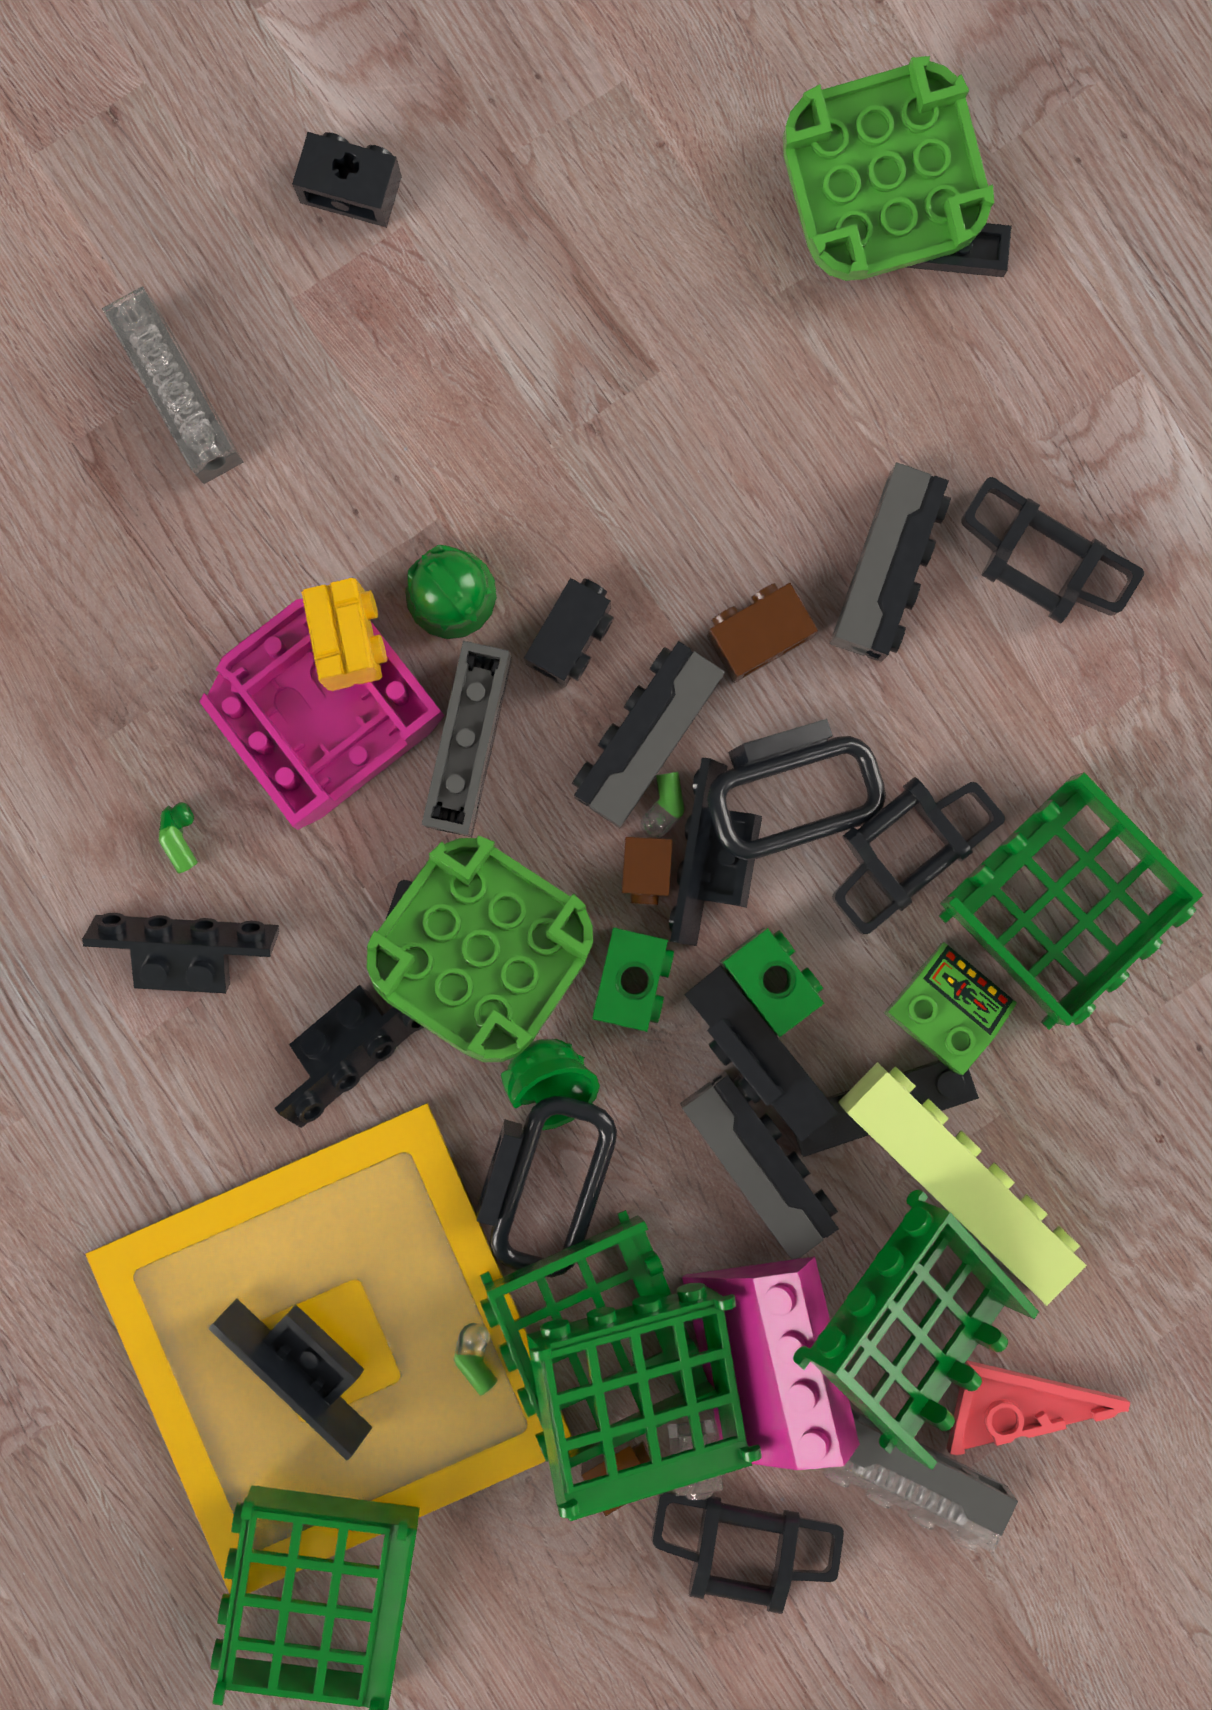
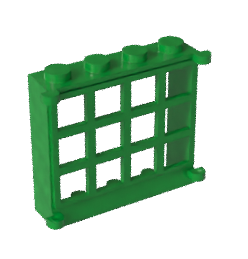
(1018, 852)
(648, 1277)
(876, 1293)
(659, 1474)
(318, 1683)

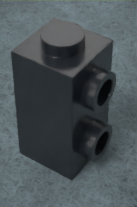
(569, 630)

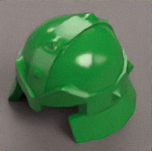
(450, 592)
(549, 1070)

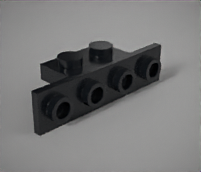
(709, 869)
(180, 951)
(342, 1050)
(759, 1055)
(301, 1368)

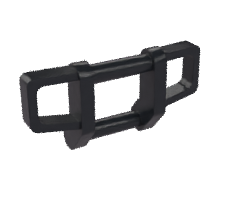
(1089, 552)
(955, 847)
(784, 1524)

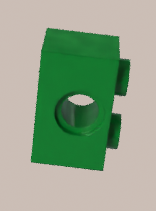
(616, 1004)
(779, 1009)

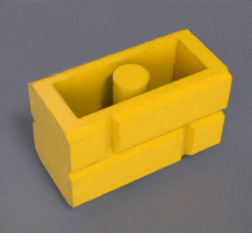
(343, 634)

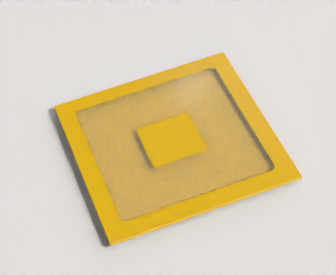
(383, 1261)

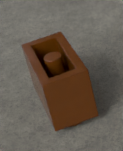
(760, 631)

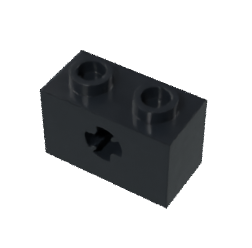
(360, 196)

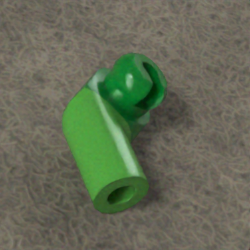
(171, 836)

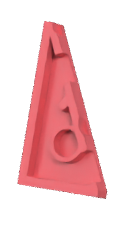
(1022, 1405)

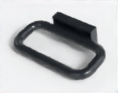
(784, 753)
(511, 1168)

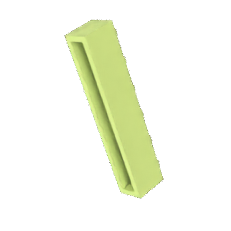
(961, 1183)

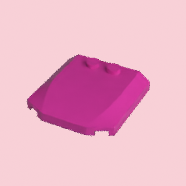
(305, 740)

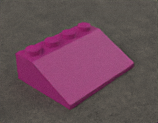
(785, 1410)

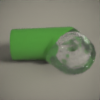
(667, 809)
(470, 1356)

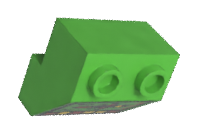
(951, 1009)

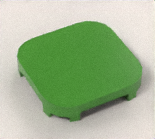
(886, 170)
(480, 949)

